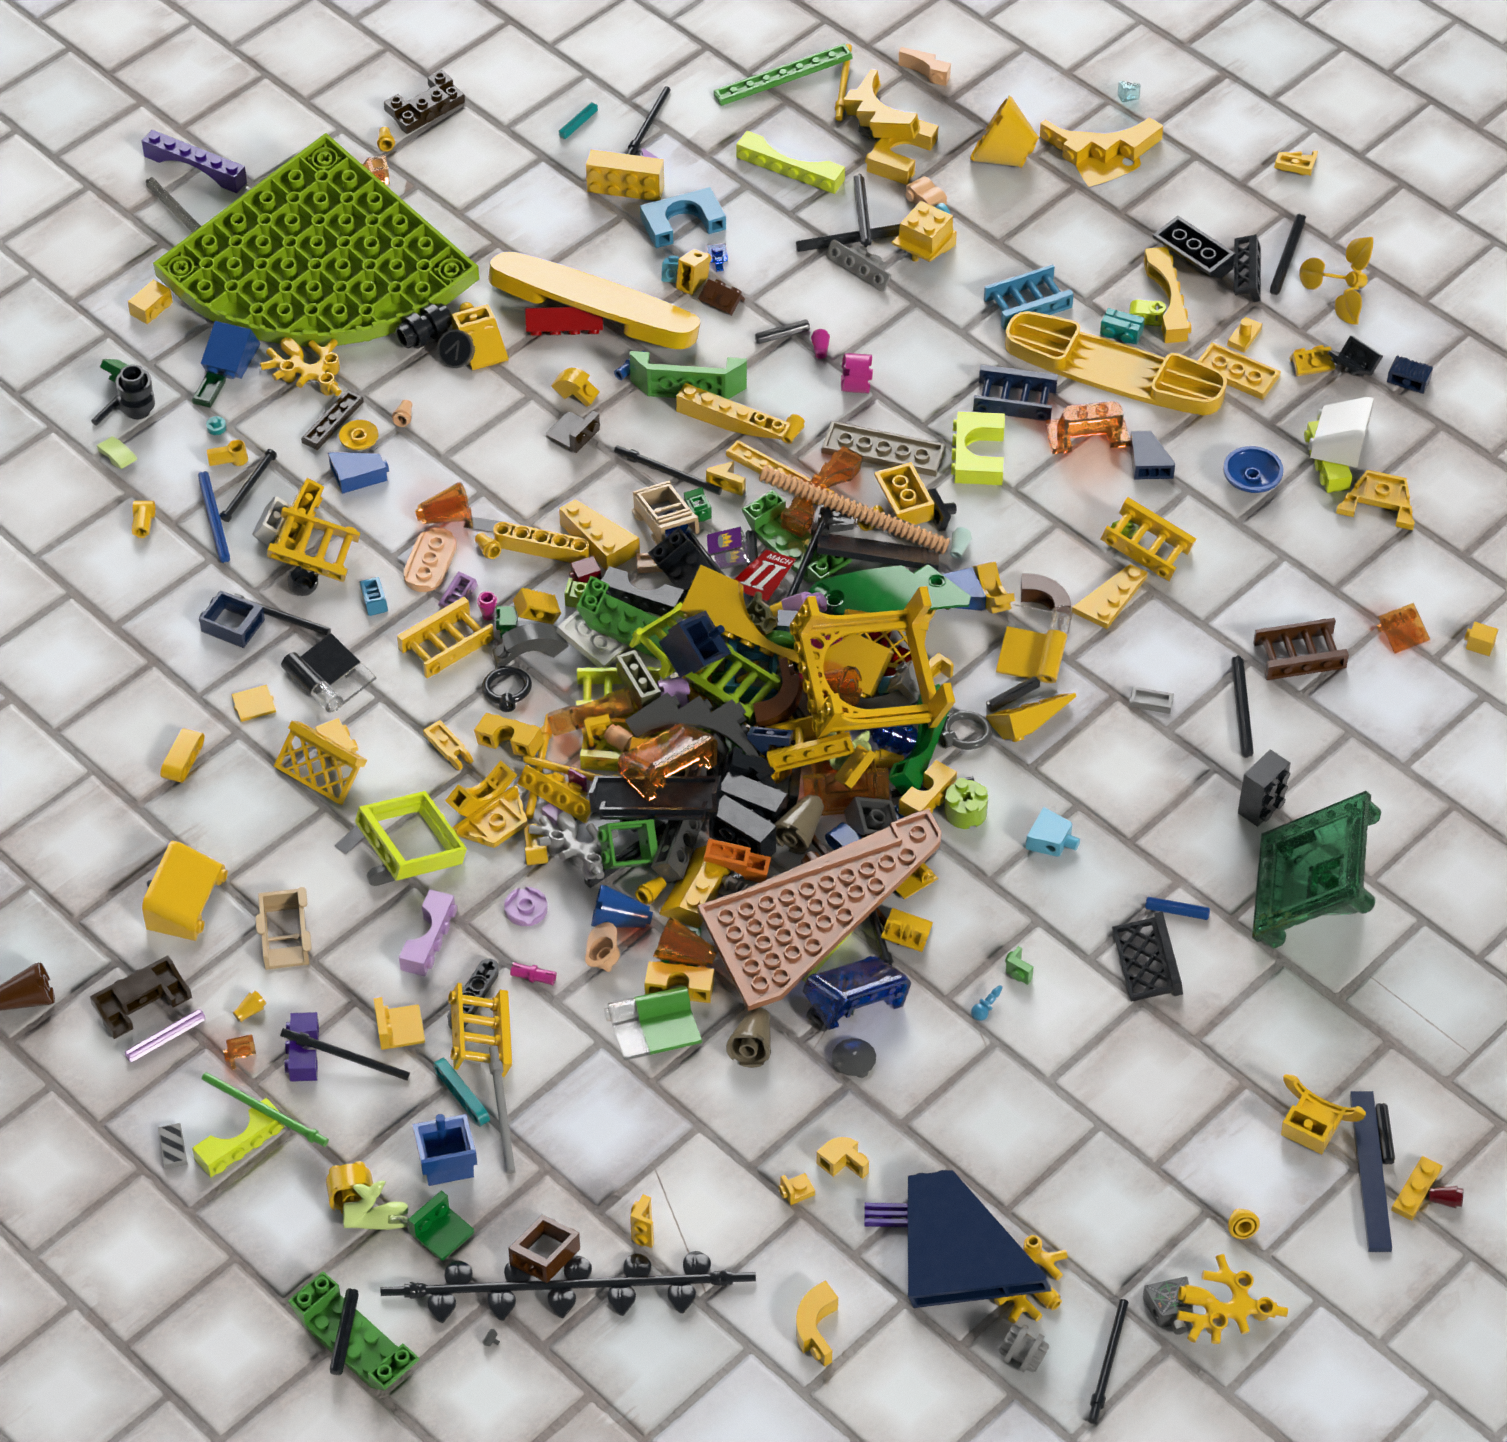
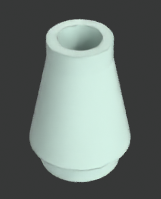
(960, 539)

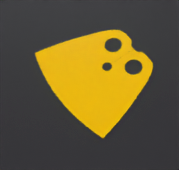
(1096, 172)

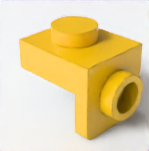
(941, 664)

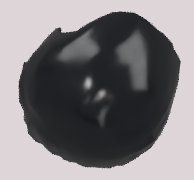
(302, 582)

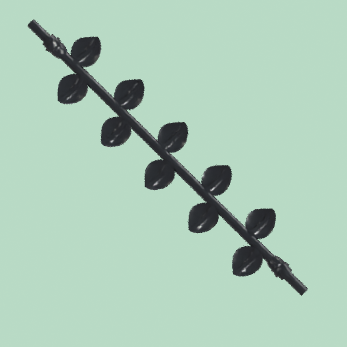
(561, 1296)

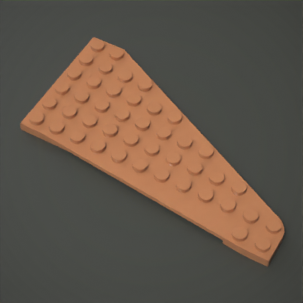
(794, 920)

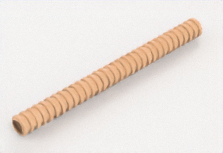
(854, 509)

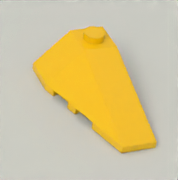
(1029, 717)

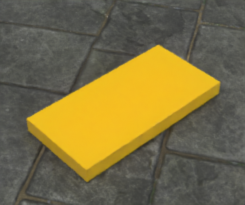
(1240, 370)

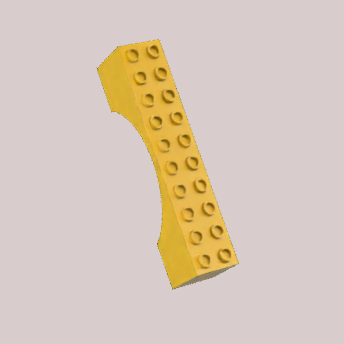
(726, 606)

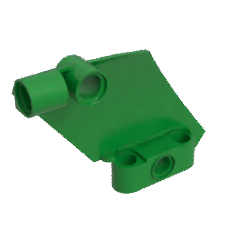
(888, 590)

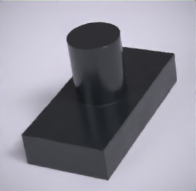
(942, 510)

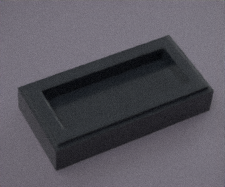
(793, 787)

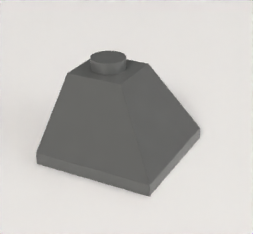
(869, 814)

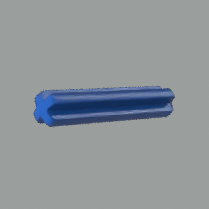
(1177, 908)

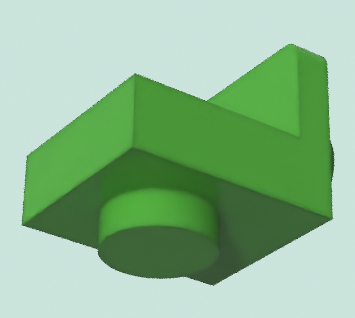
(1018, 968)

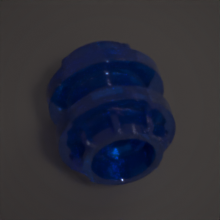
(899, 738)

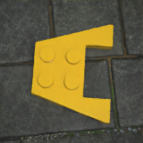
(1380, 491)

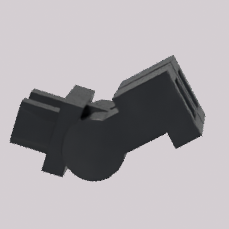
(750, 767)

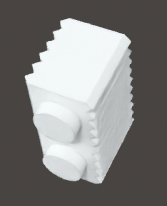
(270, 521)

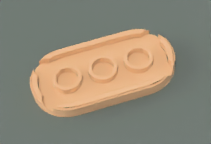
(430, 559)

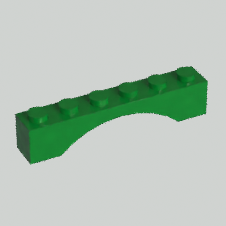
(911, 769)

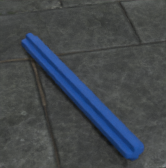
(214, 517)

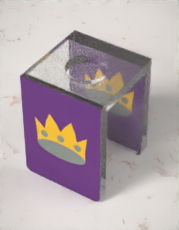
(728, 547)

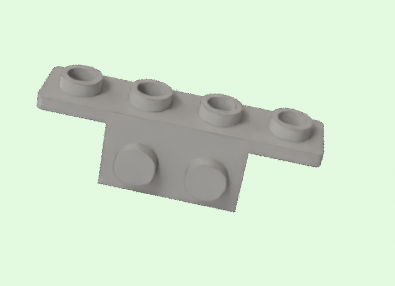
(861, 263)

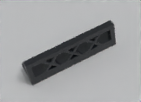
(1253, 264)

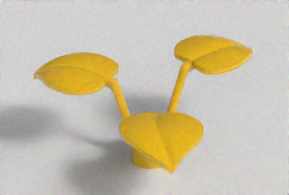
(1350, 304)

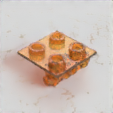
(1403, 628)

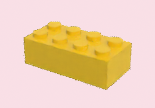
(625, 175)

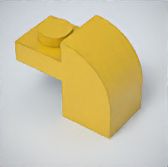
(575, 382)
(840, 1153)

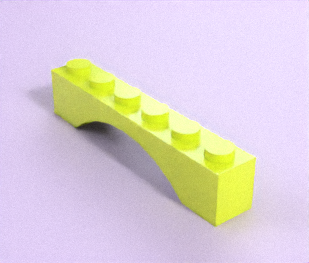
(822, 174)

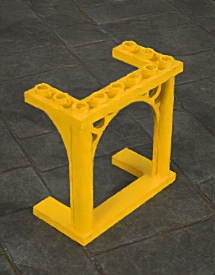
(827, 711)

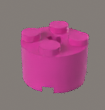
(856, 373)

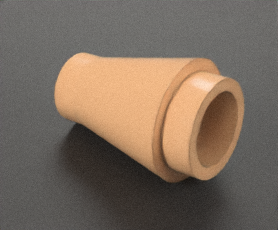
(402, 415)

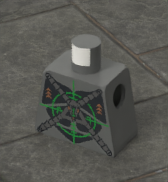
(1164, 1303)

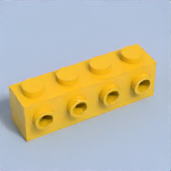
(305, 501)

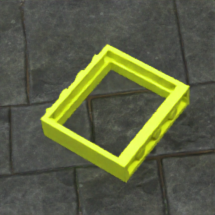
(370, 814)

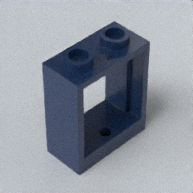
(240, 637)

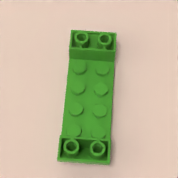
(667, 380)
(765, 518)
(614, 616)
(369, 1351)

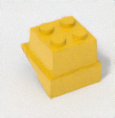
(926, 232)

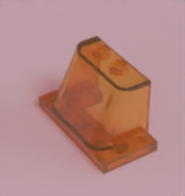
(1088, 421)
(835, 796)

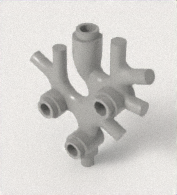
(556, 841)

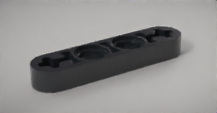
(478, 977)

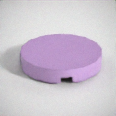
(526, 906)

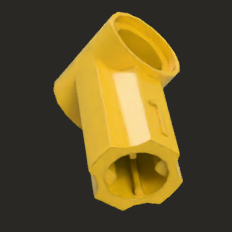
(233, 453)
(142, 516)
(534, 853)

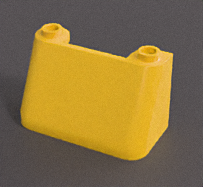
(181, 891)

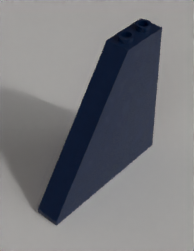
(960, 1247)

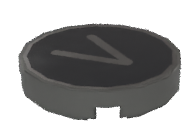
(456, 348)

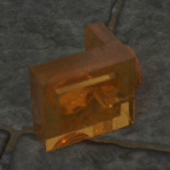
(239, 1047)

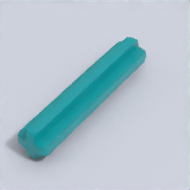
(578, 120)

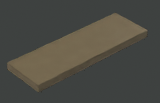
(885, 447)

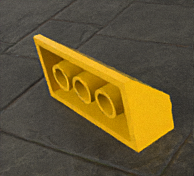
(698, 886)

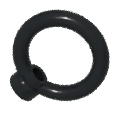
(507, 701)

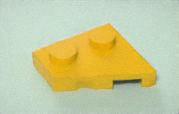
(1296, 162)

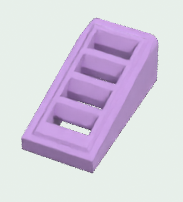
(459, 579)

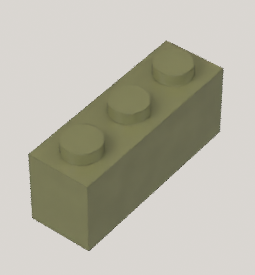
(638, 679)

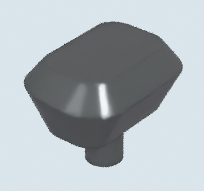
(490, 1338)

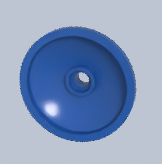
(1253, 469)

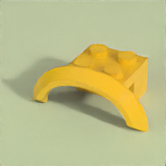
(1313, 1118)

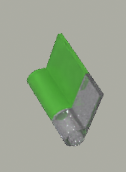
(653, 1023)

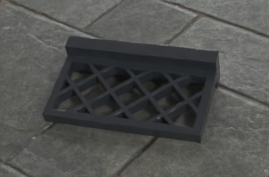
(1166, 958)

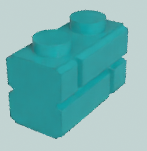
(1122, 326)

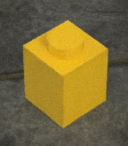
(1481, 638)

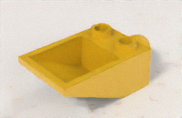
(483, 329)

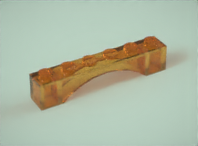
(841, 468)

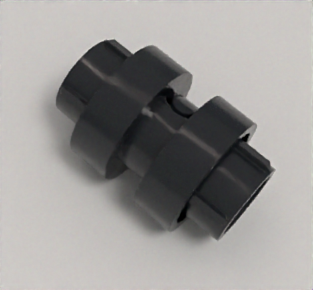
(417, 329)
(135, 391)

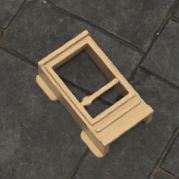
(659, 493)
(282, 901)

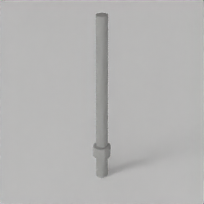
(496, 1070)

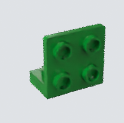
(439, 1227)

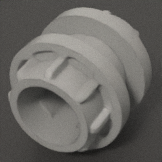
(1024, 1348)

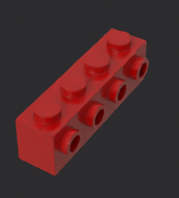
(561, 319)

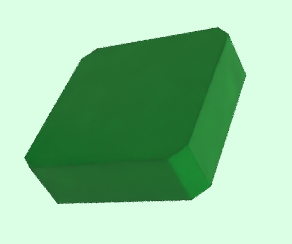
(112, 366)

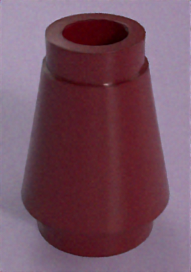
(1448, 1196)

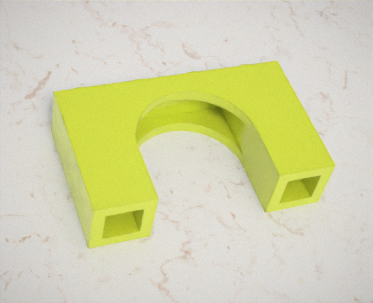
(971, 467)

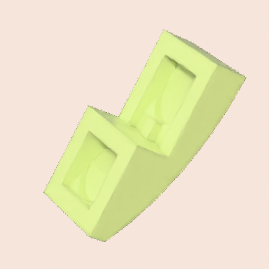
(117, 452)

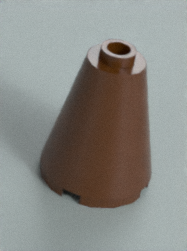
(27, 989)

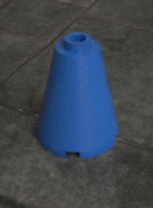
(620, 910)

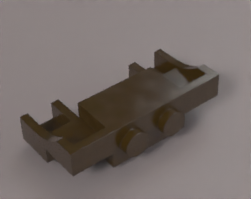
(426, 106)
(137, 991)

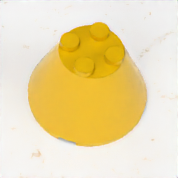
(1007, 137)

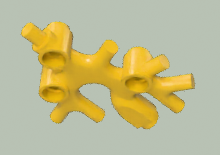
(321, 371)
(1051, 1299)
(1218, 1312)

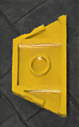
(495, 820)

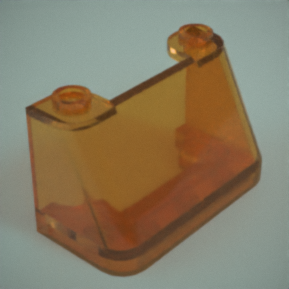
(664, 755)

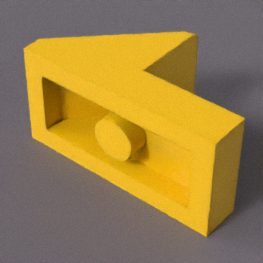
(724, 477)

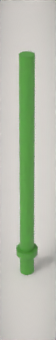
(312, 1135)

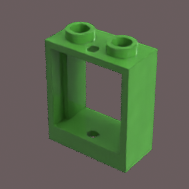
(647, 843)

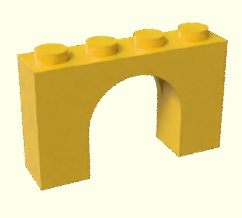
(887, 164)

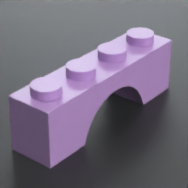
(419, 953)

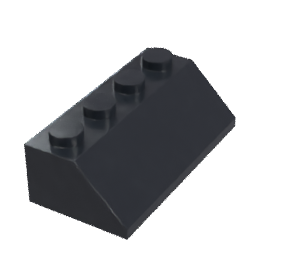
(1196, 247)

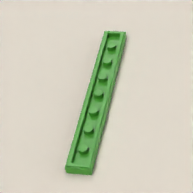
(782, 74)

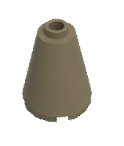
(799, 824)
(751, 1039)

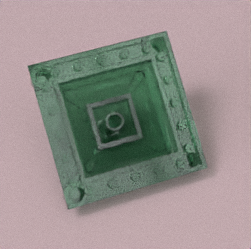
(1313, 868)

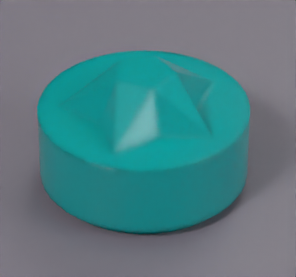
(216, 425)

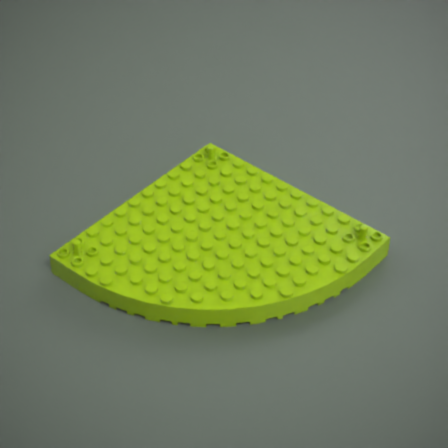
(316, 256)

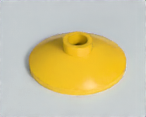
(358, 435)

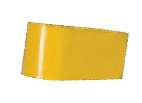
(182, 755)

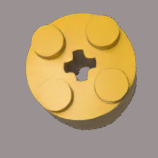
(341, 1183)

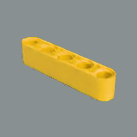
(540, 542)

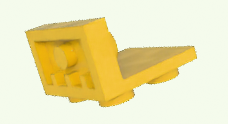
(398, 1025)

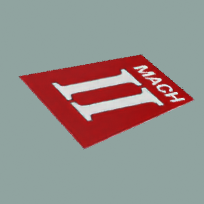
(765, 573)

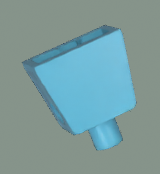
(1051, 834)

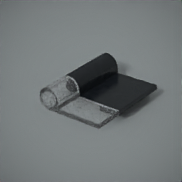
(328, 673)

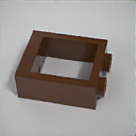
(536, 1265)

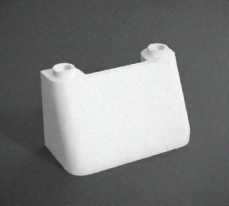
(1341, 431)

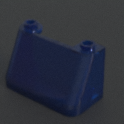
(855, 986)

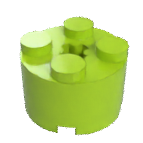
(966, 803)

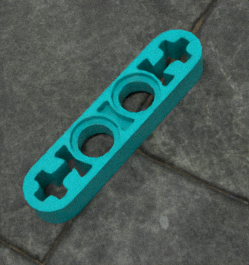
(461, 1092)

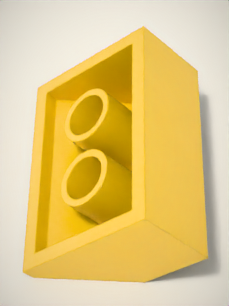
(906, 493)

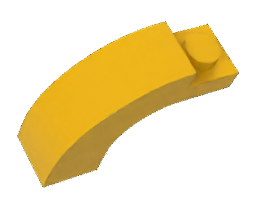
(996, 597)
(469, 800)
(812, 1309)

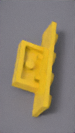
(557, 792)

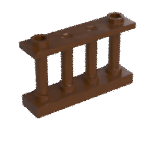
(1304, 664)

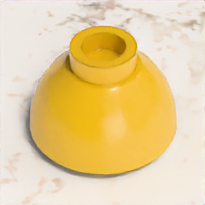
(1243, 1223)

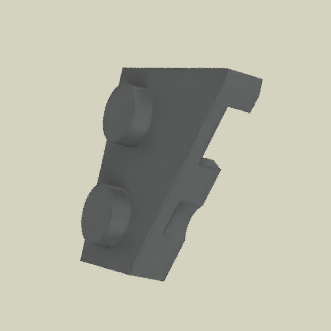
(835, 524)

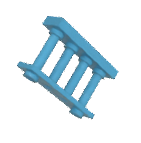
(1045, 305)

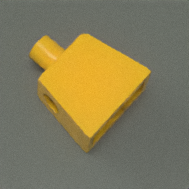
(692, 271)

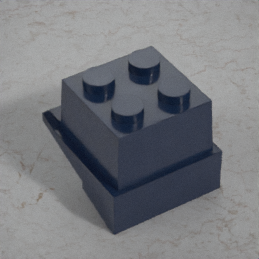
(694, 644)

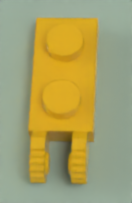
(447, 744)

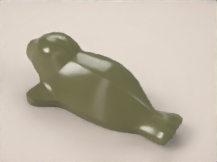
(761, 614)

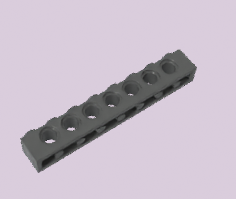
(681, 835)

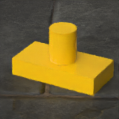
(1244, 334)

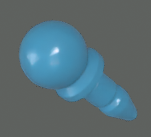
(981, 1010)

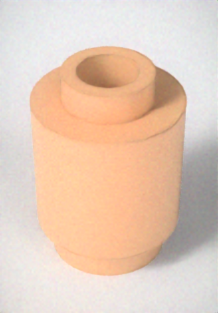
(618, 737)

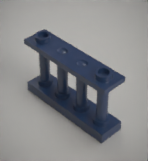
(1019, 379)

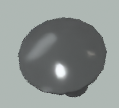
(854, 1057)

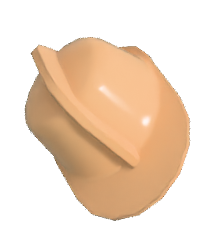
(602, 947)

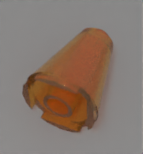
(446, 506)
(844, 682)
(683, 945)

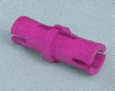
(533, 973)

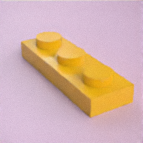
(1416, 1188)

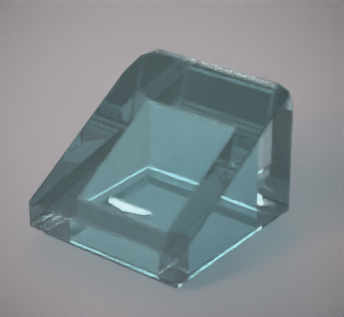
(1128, 91)

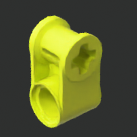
(1148, 310)

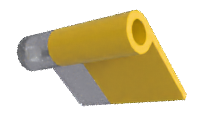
(1034, 642)

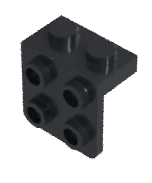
(1357, 357)

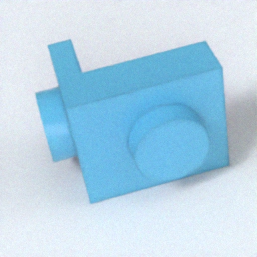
(670, 269)

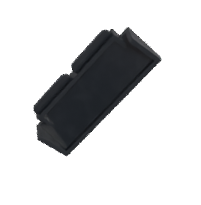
(876, 551)
(678, 800)

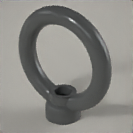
(948, 738)

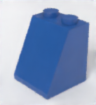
(229, 350)

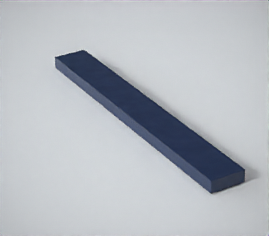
(1371, 1174)

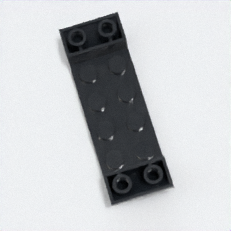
(679, 559)

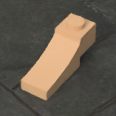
(925, 63)

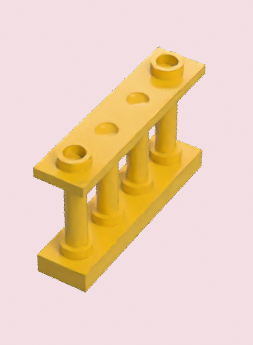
(1157, 526)
(317, 563)
(442, 621)
(811, 751)
(499, 1022)

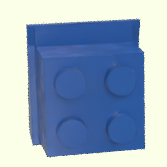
(445, 1149)

